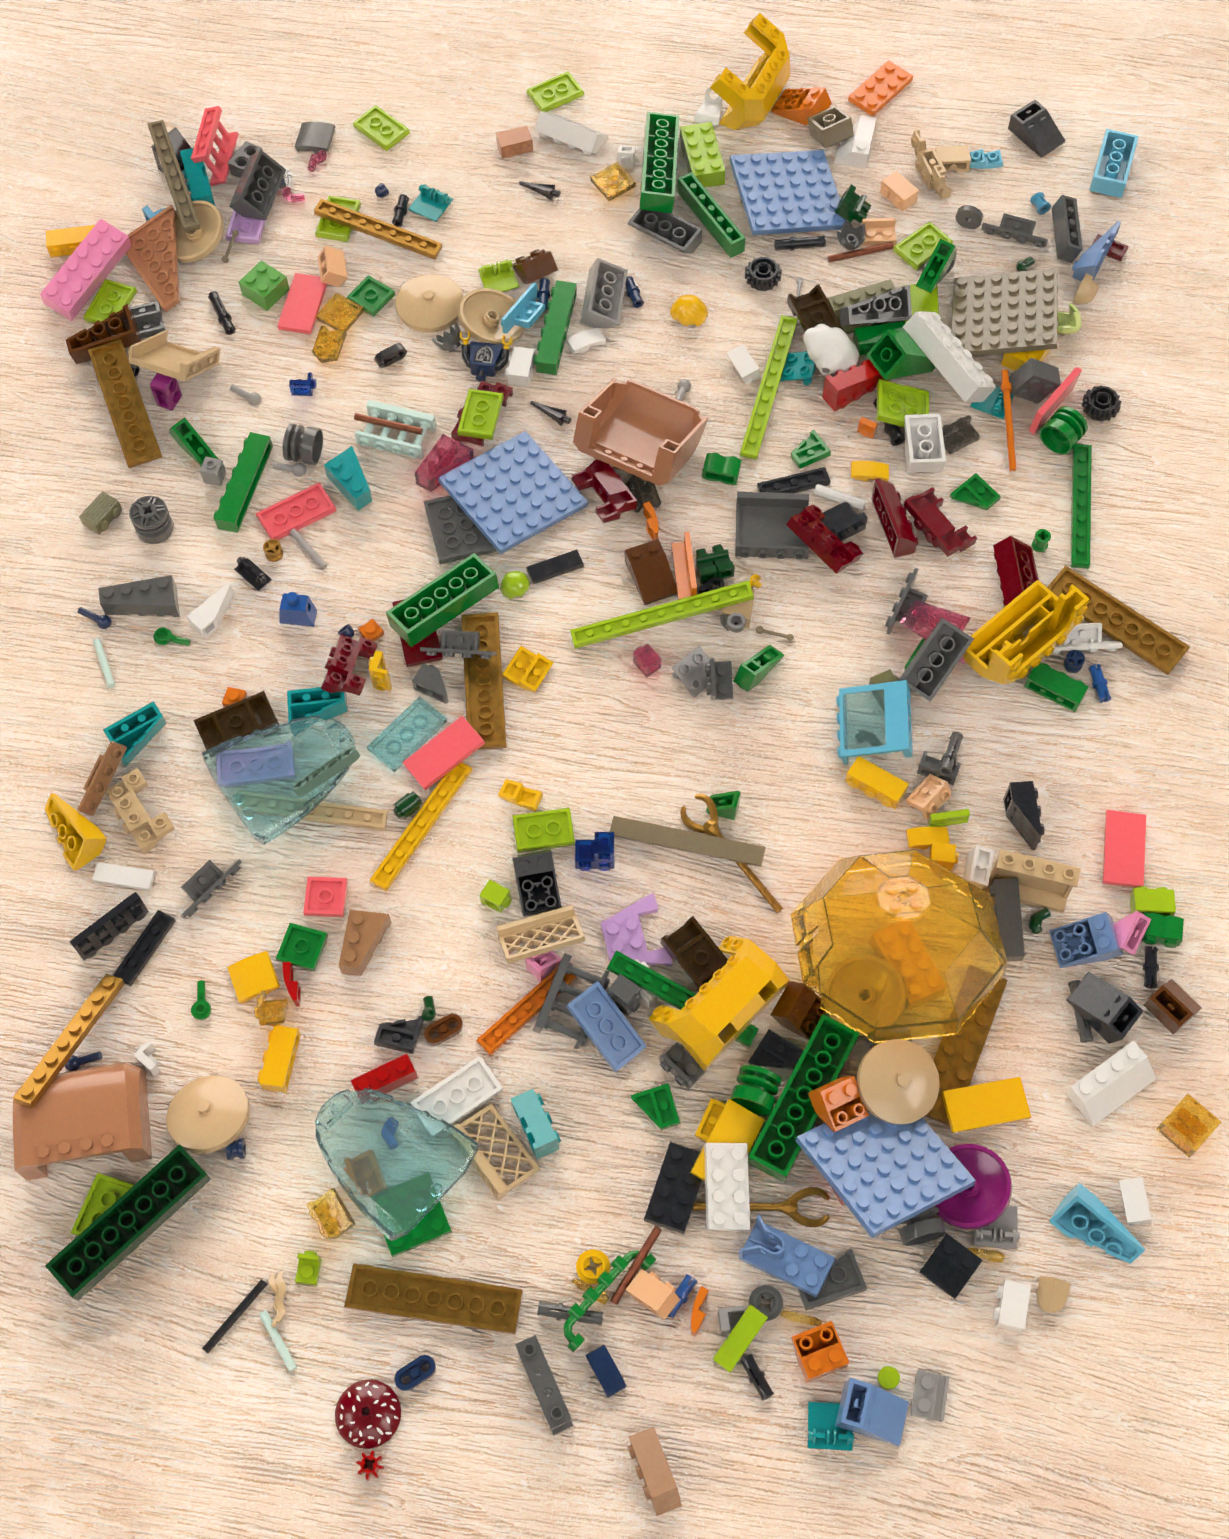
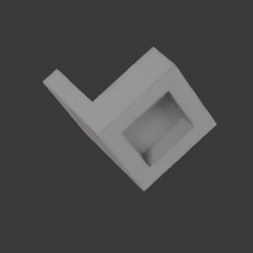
(729, 1318)

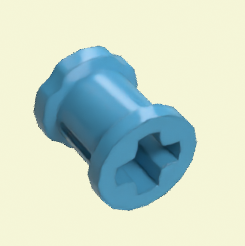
(1040, 203)

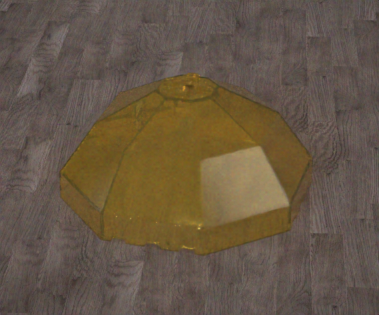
(893, 962)

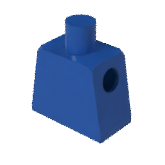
(297, 610)

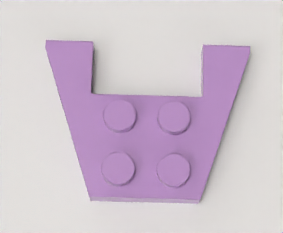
(625, 934)

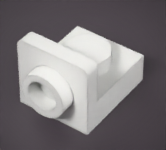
(626, 155)
(144, 1057)

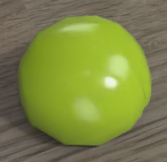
(514, 584)

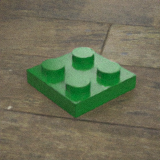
(371, 295)
(302, 946)

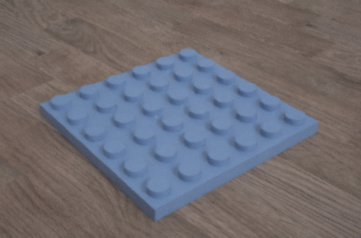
(787, 192)
(513, 492)
(885, 1169)

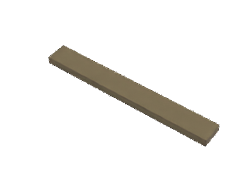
(173, 176)
(688, 841)

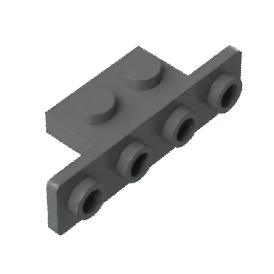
(1015, 228)
(908, 597)
(459, 642)
(204, 882)

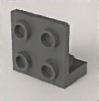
(720, 680)

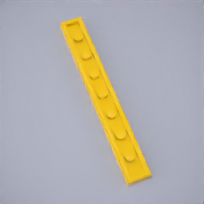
(420, 826)

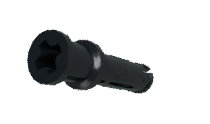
(893, 431)

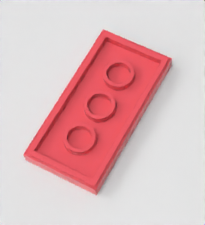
(302, 304)
(1055, 400)
(296, 512)
(443, 752)
(1124, 849)

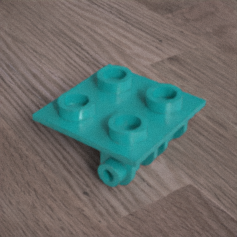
(430, 203)
(798, 367)
(992, 404)
(822, 1428)

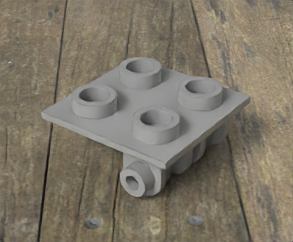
(692, 671)
(1000, 1233)

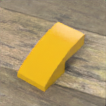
(869, 470)
(519, 795)
(924, 836)

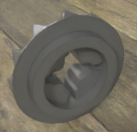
(767, 1292)

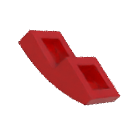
(293, 987)

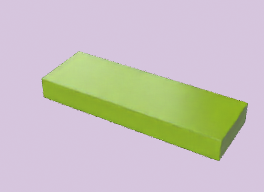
(740, 1338)

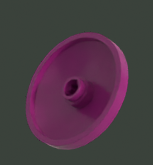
(986, 1198)

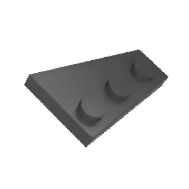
(842, 1281)

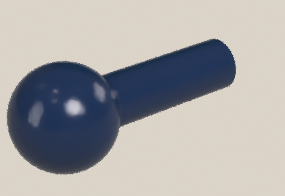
(102, 621)
(75, 1062)

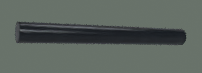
(234, 1316)

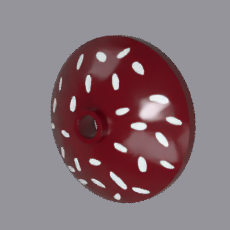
(379, 1425)

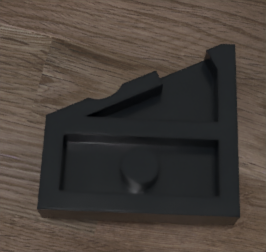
(399, 1035)
(775, 1052)

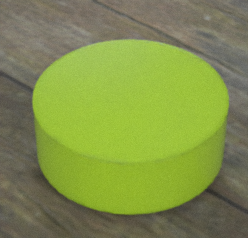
(888, 1377)

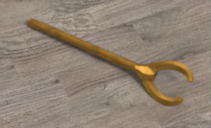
(711, 828)
(788, 1207)

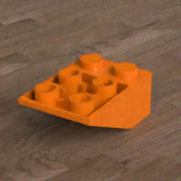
(802, 103)

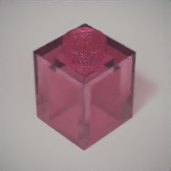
(646, 660)

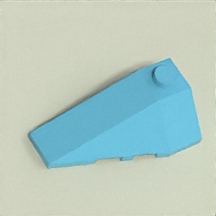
(1090, 1220)

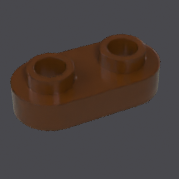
(442, 1028)

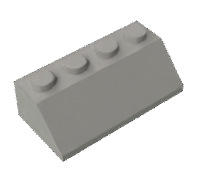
(603, 295)

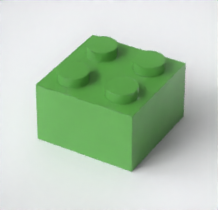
(264, 285)

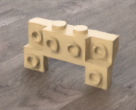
(930, 166)
(137, 822)

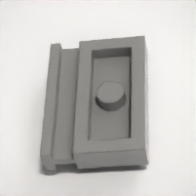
(929, 1396)

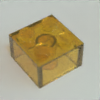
(1188, 1125)

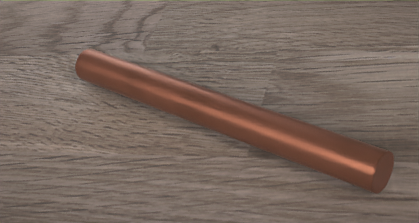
(859, 252)
(390, 424)
(635, 1265)

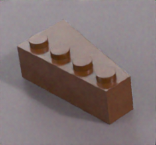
(115, 327)

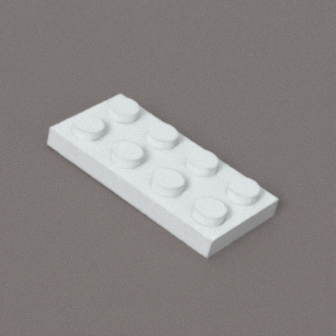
(460, 1092)
(727, 1186)

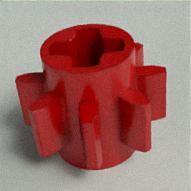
(363, 1463)

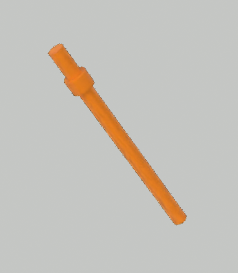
(1006, 389)

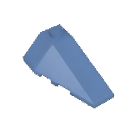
(1094, 256)

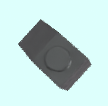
(429, 682)

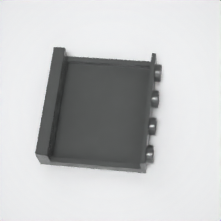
(763, 527)

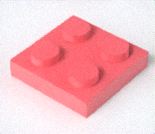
(325, 896)

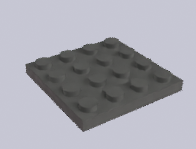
(453, 531)

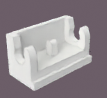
(744, 364)
(979, 866)
(1135, 1201)

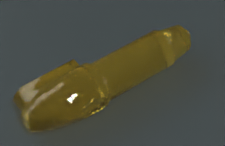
(993, 1256)
(584, 1286)
(800, 1318)

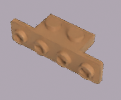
(100, 777)

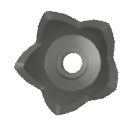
(851, 237)
(449, 340)

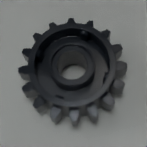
(763, 273)
(1101, 403)

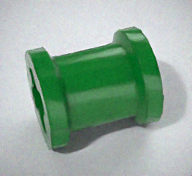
(1041, 540)

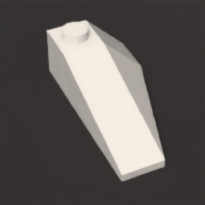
(857, 147)

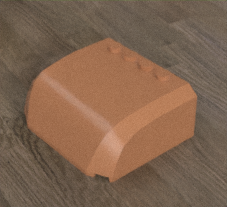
(639, 430)
(84, 1117)

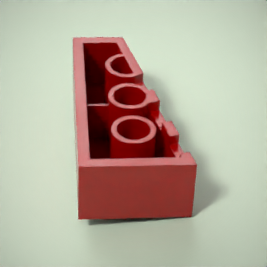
(850, 385)

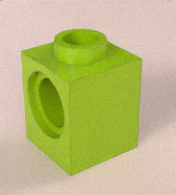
(495, 896)

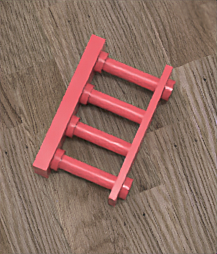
(204, 145)

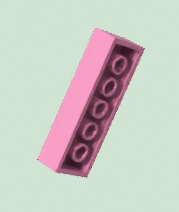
(85, 269)

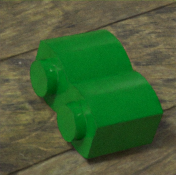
(721, 468)
(1164, 930)

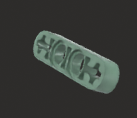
(326, 771)

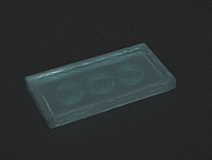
(406, 734)

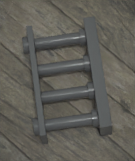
(551, 1003)
(544, 1385)

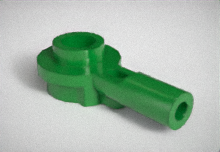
(164, 636)
(201, 1009)

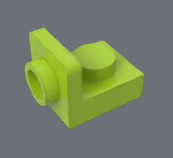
(308, 1268)

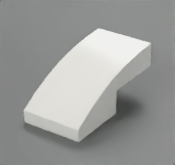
(584, 340)

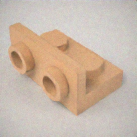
(879, 231)
(929, 795)

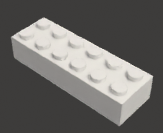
(949, 356)

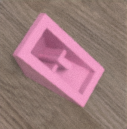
(1131, 931)
(542, 964)

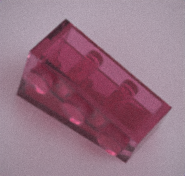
(442, 458)
(923, 618)

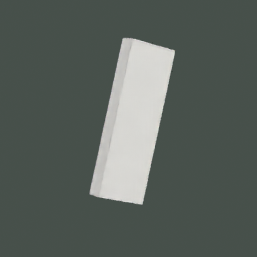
(123, 876)

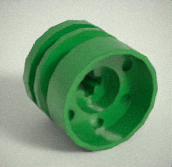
(1063, 430)
(756, 1089)

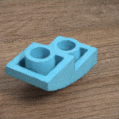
(985, 160)

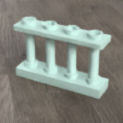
(399, 415)

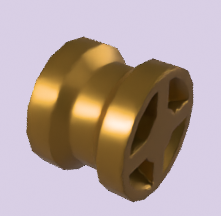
(275, 546)

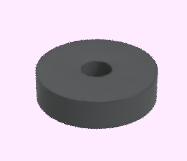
(969, 217)

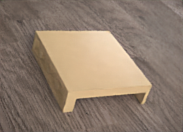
(172, 359)
(1040, 880)

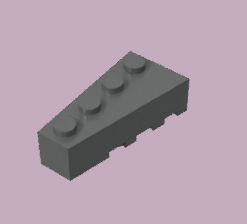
(882, 308)
(142, 597)

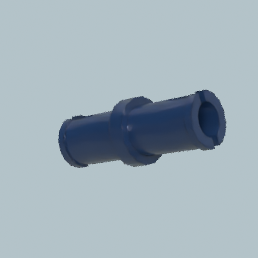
(633, 292)
(543, 293)

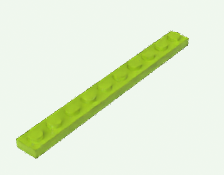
(768, 387)
(662, 614)

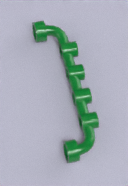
(592, 1295)

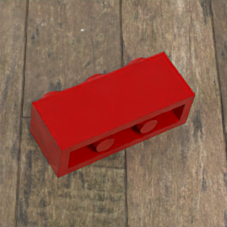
(387, 1076)

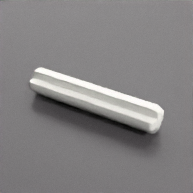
(839, 496)

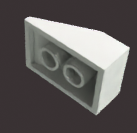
(924, 443)

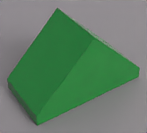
(726, 804)

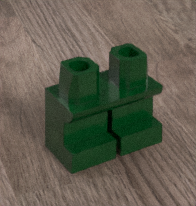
(852, 206)
(714, 564)

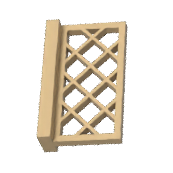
(541, 925)
(482, 1165)

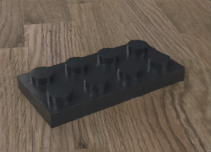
(109, 926)
(674, 1190)

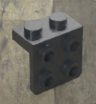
(844, 521)

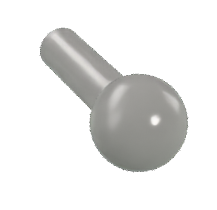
(683, 386)
(253, 398)
(298, 469)

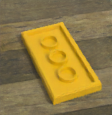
(986, 1104)
(732, 1126)

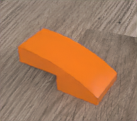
(652, 521)
(698, 1316)

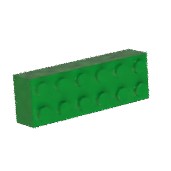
(442, 599)

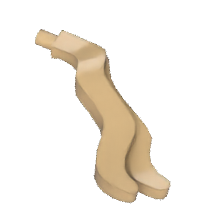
(278, 1286)

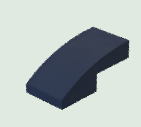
(606, 1370)

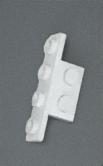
(1087, 637)

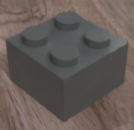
(1034, 380)

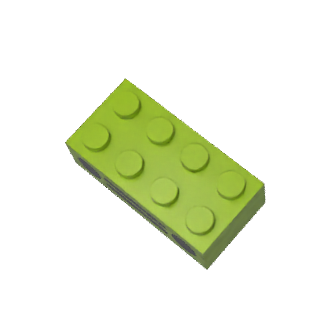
(702, 153)

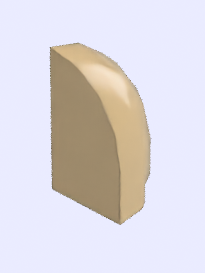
(1086, 291)
(1052, 1293)

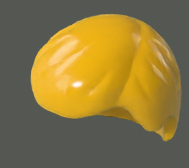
(689, 310)

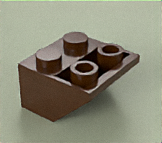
(535, 266)
(1172, 1006)
(798, 1009)

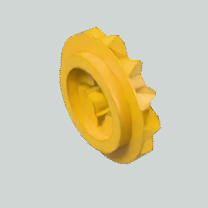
(583, 1263)

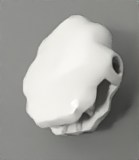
(830, 349)

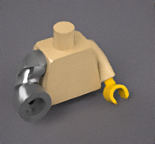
(739, 615)

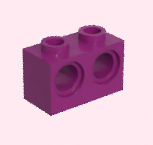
(165, 391)

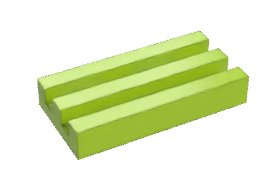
(949, 818)

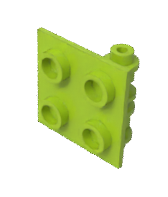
(498, 276)

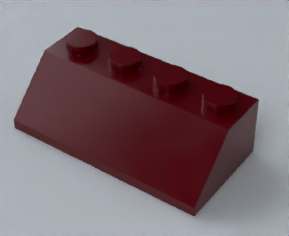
(893, 519)
(1015, 567)

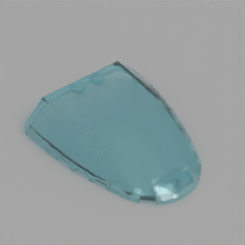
(263, 766)
(391, 1156)

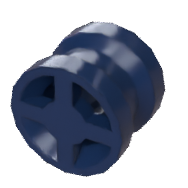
(1078, 659)
(236, 1149)

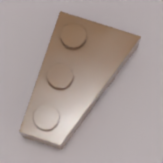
(361, 938)
(654, 1471)

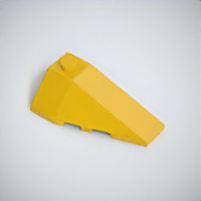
(76, 833)

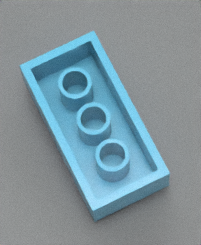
(1114, 163)

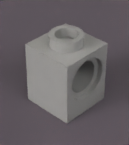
(213, 471)

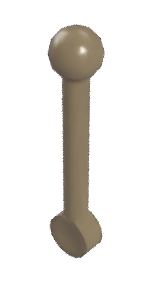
(225, 259)
(760, 630)

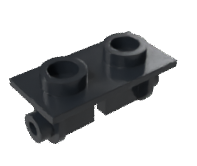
(252, 573)

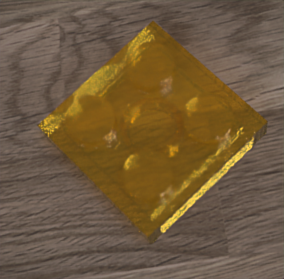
(613, 181)
(340, 313)

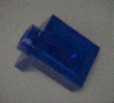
(303, 387)

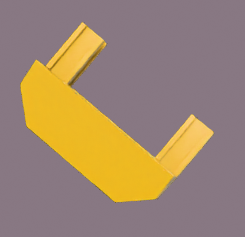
(754, 97)
(1001, 649)
(725, 1003)

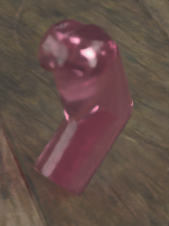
(316, 159)
(291, 197)

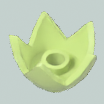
(1069, 322)

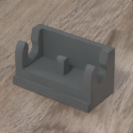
(931, 765)

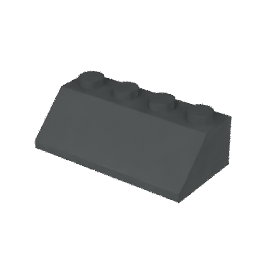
(257, 186)
(668, 229)
(936, 659)

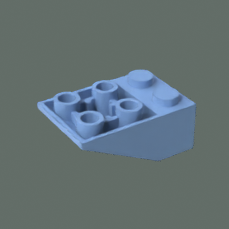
(1086, 941)
(872, 1412)

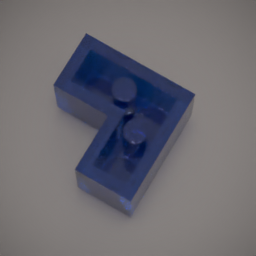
(596, 853)

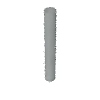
(308, 549)

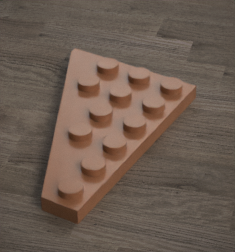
(155, 256)

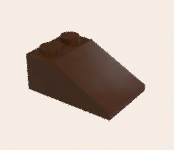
(650, 571)

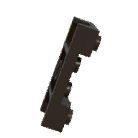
(813, 309)
(236, 720)
(694, 952)

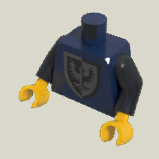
(485, 358)

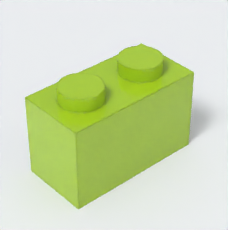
(1153, 900)

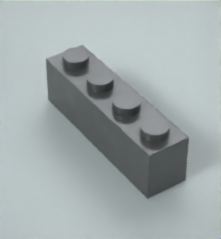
(1066, 228)
(1008, 916)

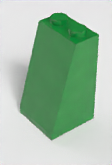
(898, 356)

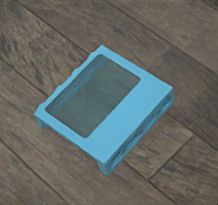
(874, 720)

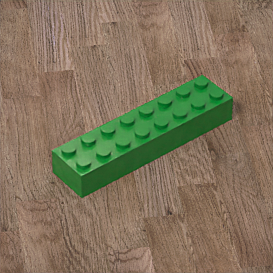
(659, 162)
(794, 1113)

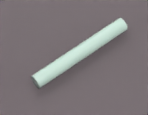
(103, 662)
(275, 1336)

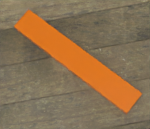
(519, 1015)

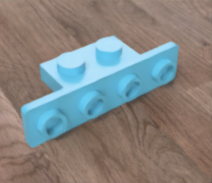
(524, 311)

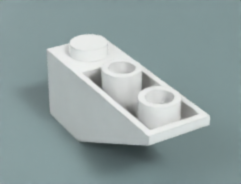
(210, 613)

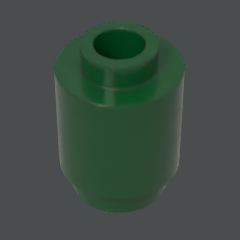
(407, 805)

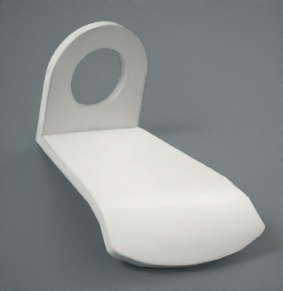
(709, 110)

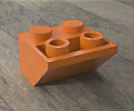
(838, 1103)
(819, 1351)

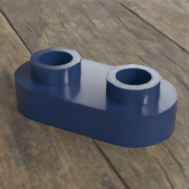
(415, 1373)

